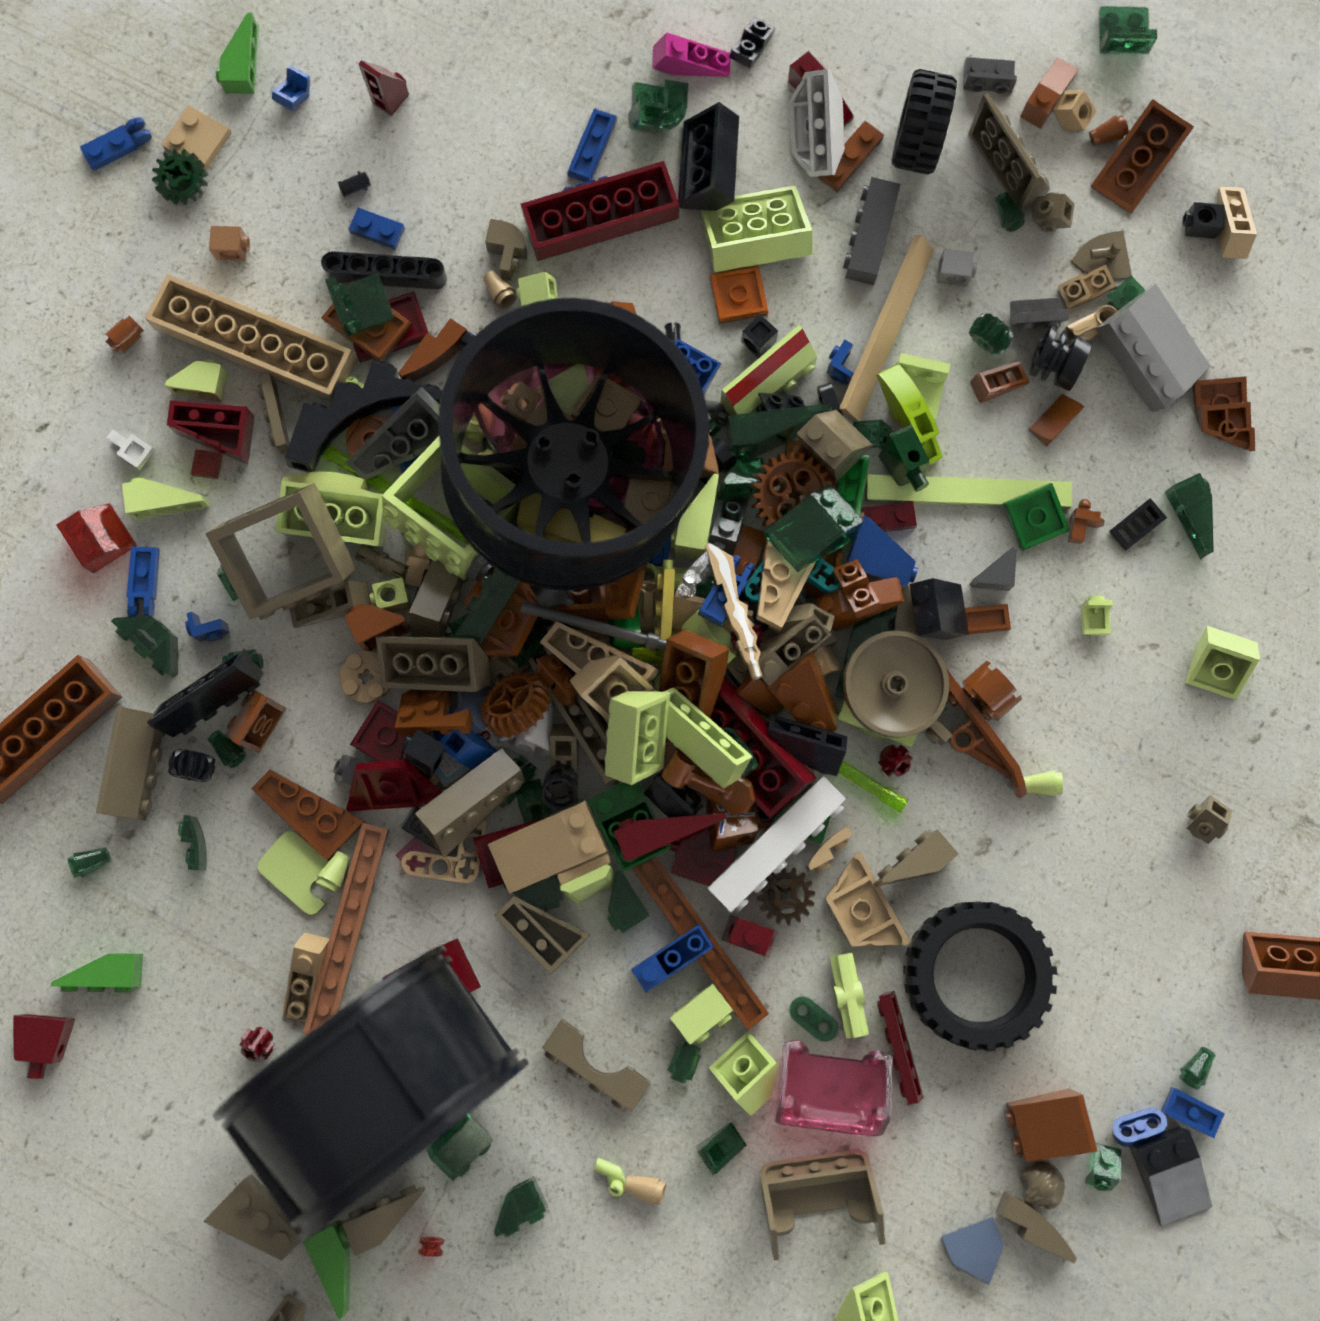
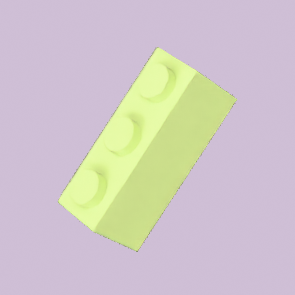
(636, 735)

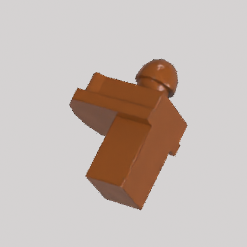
(1080, 519)

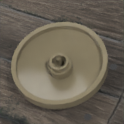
(896, 684)

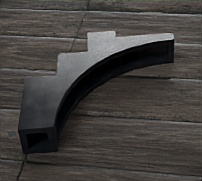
(320, 426)

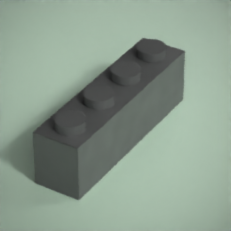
(872, 231)

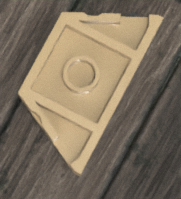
(863, 908)

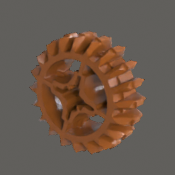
(515, 704)

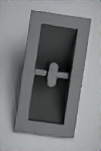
(999, 574)

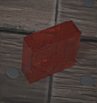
(206, 464)

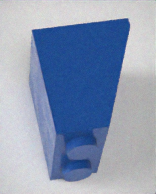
(881, 554)

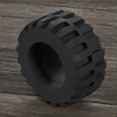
(924, 121)

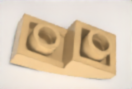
(1087, 287)
(822, 855)

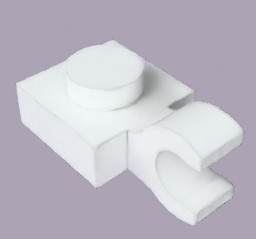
(131, 449)

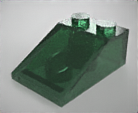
(814, 528)

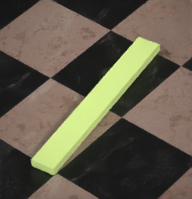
(960, 491)

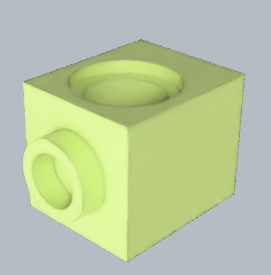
(401, 599)

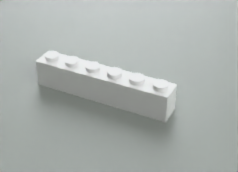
(776, 844)

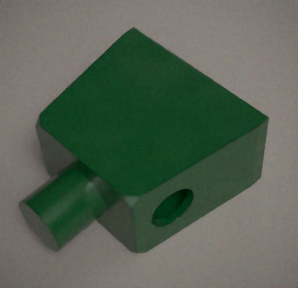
(905, 458)

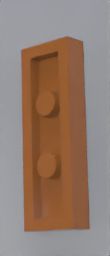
(856, 151)

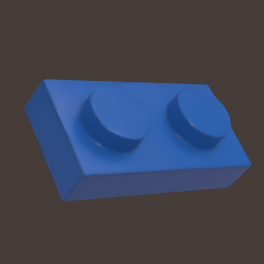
(376, 228)
(1192, 1112)

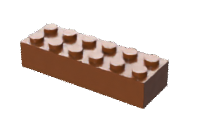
(51, 721)

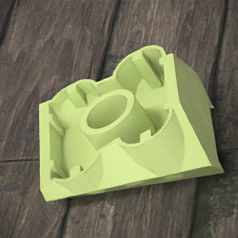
(588, 884)

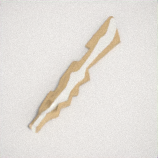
(736, 611)

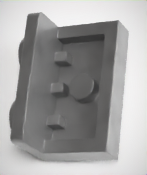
(1037, 312)

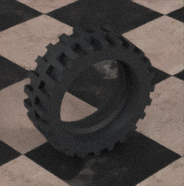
(1037, 969)

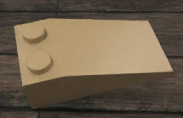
(548, 847)

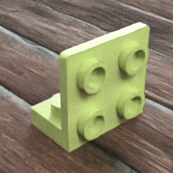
(927, 376)

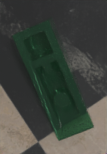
(1194, 509)

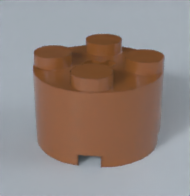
(991, 692)

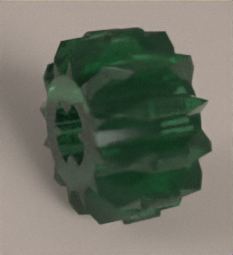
(991, 334)

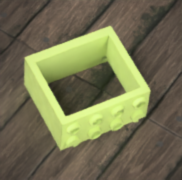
(419, 531)

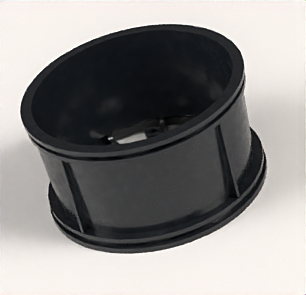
(569, 458)
(368, 1091)

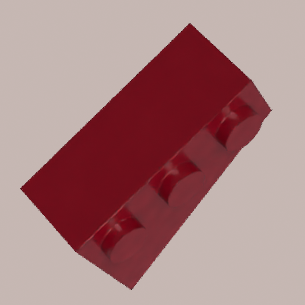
(215, 426)

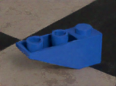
(672, 958)

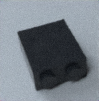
(939, 609)

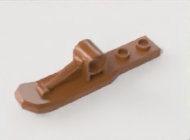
(983, 741)
(682, 771)

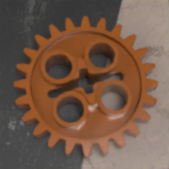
(769, 501)

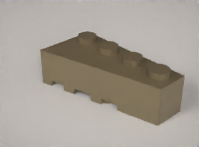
(469, 801)

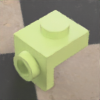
(1096, 616)

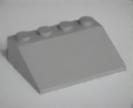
(1154, 348)

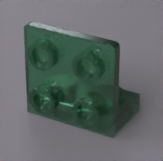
(1125, 30)
(360, 303)

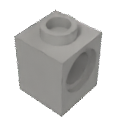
(956, 267)

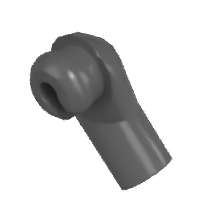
(717, 412)

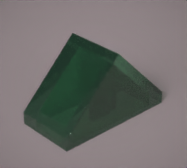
(721, 1147)

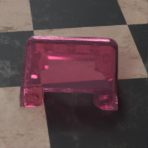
(834, 1091)

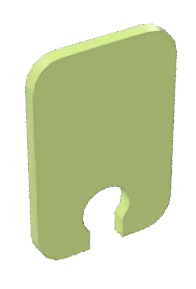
(293, 869)

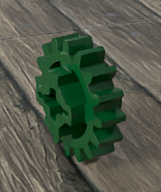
(184, 186)

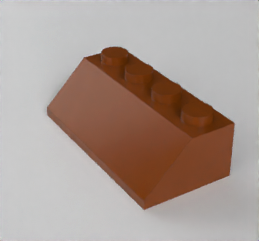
(1281, 965)

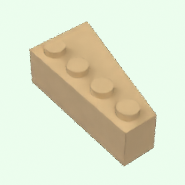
(578, 649)

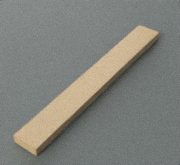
(886, 328)

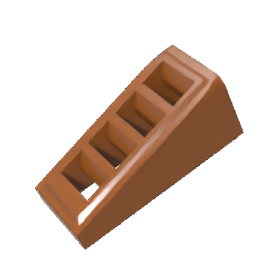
(985, 388)

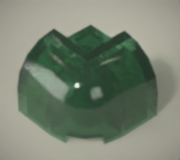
(657, 107)

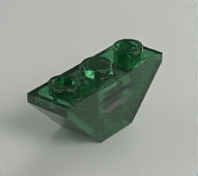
(151, 640)

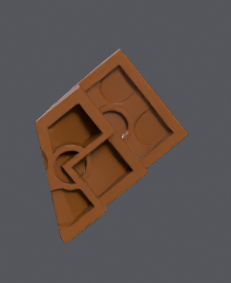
(1224, 410)

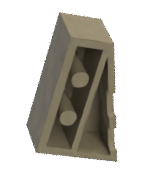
(541, 933)

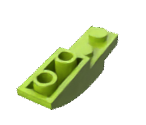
(910, 408)

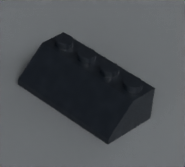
(709, 159)
(206, 695)

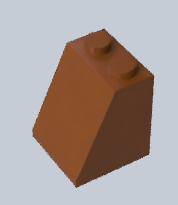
(1050, 1126)

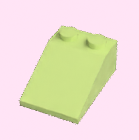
(695, 524)

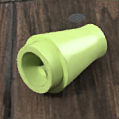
(1045, 783)
(333, 873)

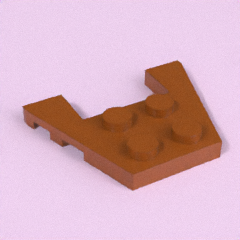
(429, 712)

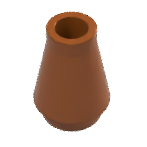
(1109, 131)

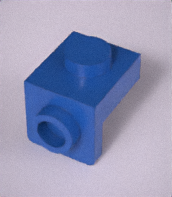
(293, 89)
(838, 357)
(208, 631)

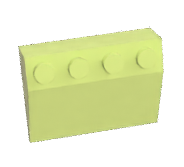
(758, 229)

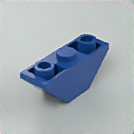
(465, 748)

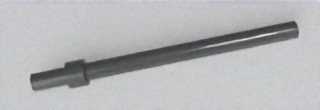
(650, 641)

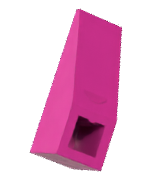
(689, 58)

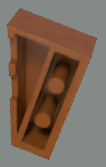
(806, 694)

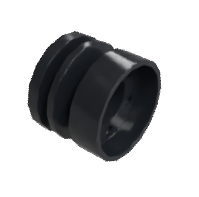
(1060, 358)

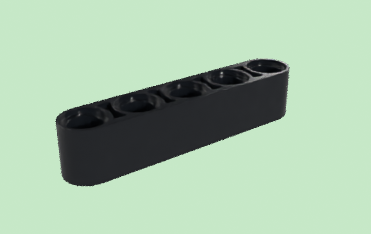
(394, 277)

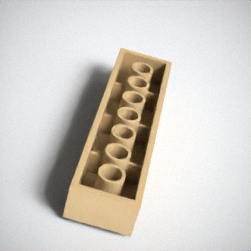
(250, 338)

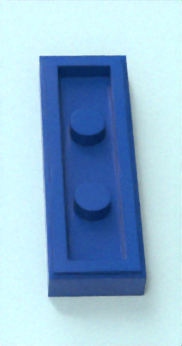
(592, 145)

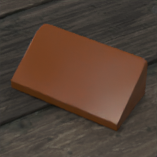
(1055, 419)

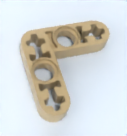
(453, 863)

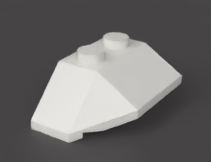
(817, 123)

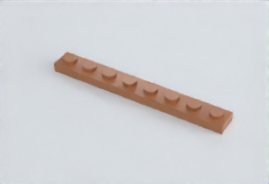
(347, 925)

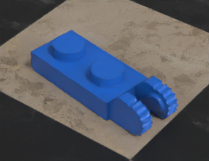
(116, 143)
(142, 579)
(713, 608)

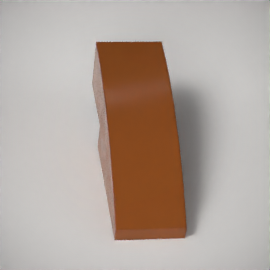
(433, 351)

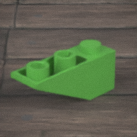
(110, 970)

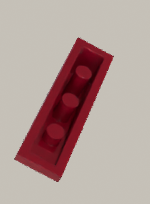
(648, 835)

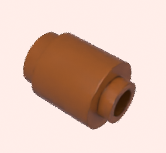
(124, 334)

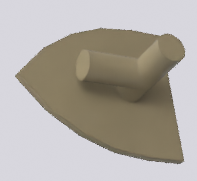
(1103, 250)

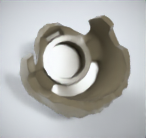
(1044, 1185)

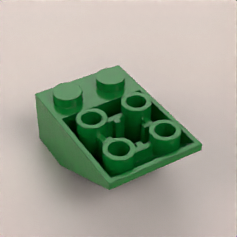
(619, 805)

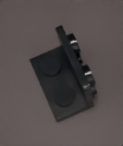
(673, 800)

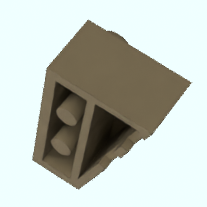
(435, 602)
(255, 1219)

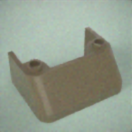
(820, 1185)

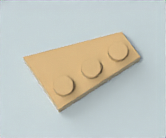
(779, 587)

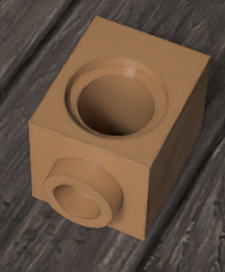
(228, 243)

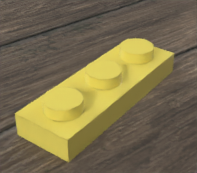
(664, 606)

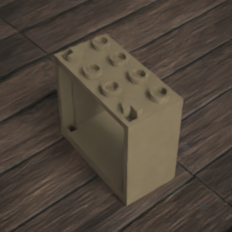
(241, 574)

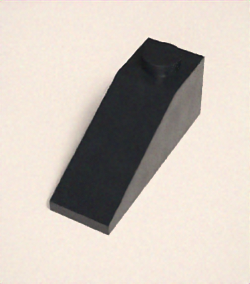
(813, 746)

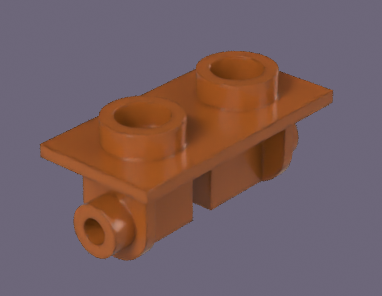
(553, 671)

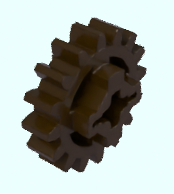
(778, 905)

